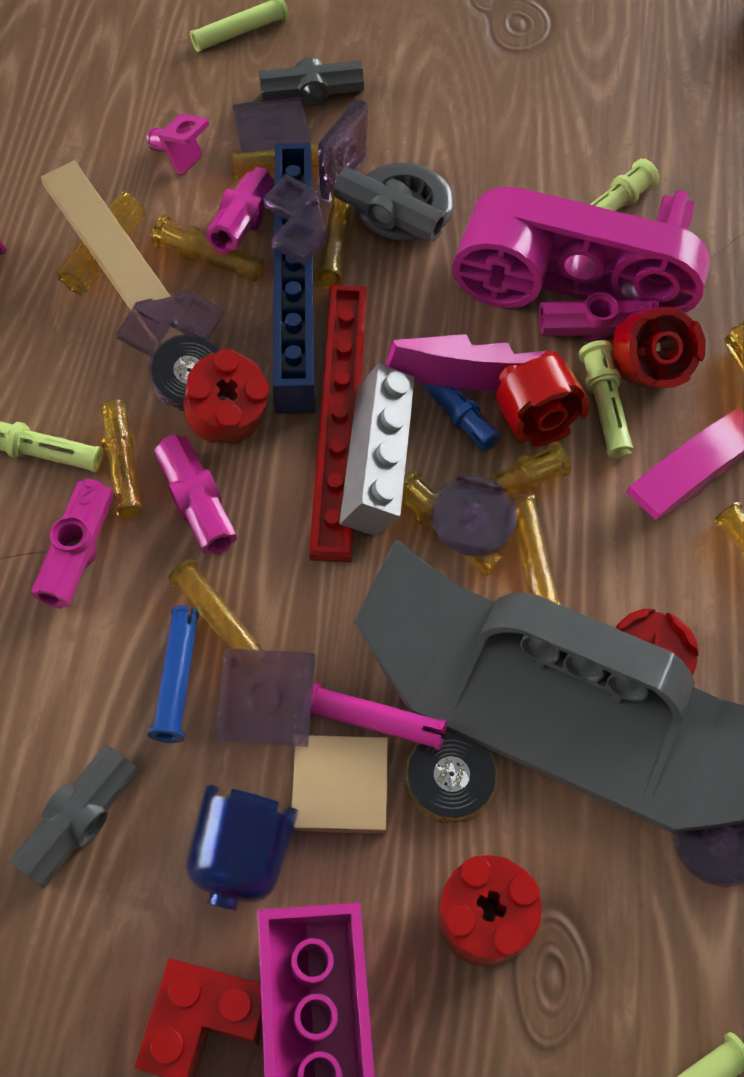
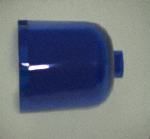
(238, 847)

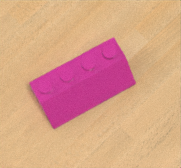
(314, 992)

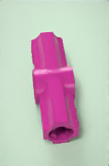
(240, 211)
(590, 319)
(195, 494)
(64, 563)

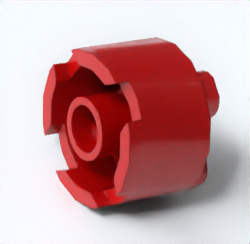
(679, 353)
(231, 377)
(541, 399)
(514, 897)

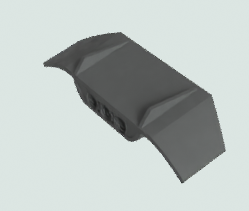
(558, 695)

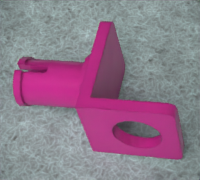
(179, 140)

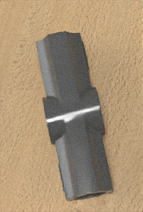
(312, 80)
(389, 204)
(74, 816)

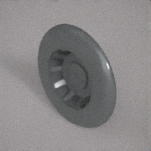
(423, 185)

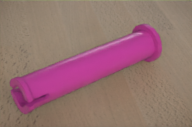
(377, 717)

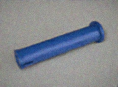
(175, 676)

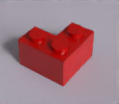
(187, 1008)

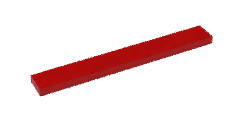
(339, 387)

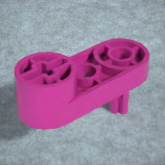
(542, 241)

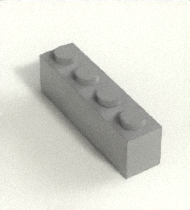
(377, 451)

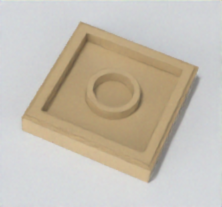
(341, 784)

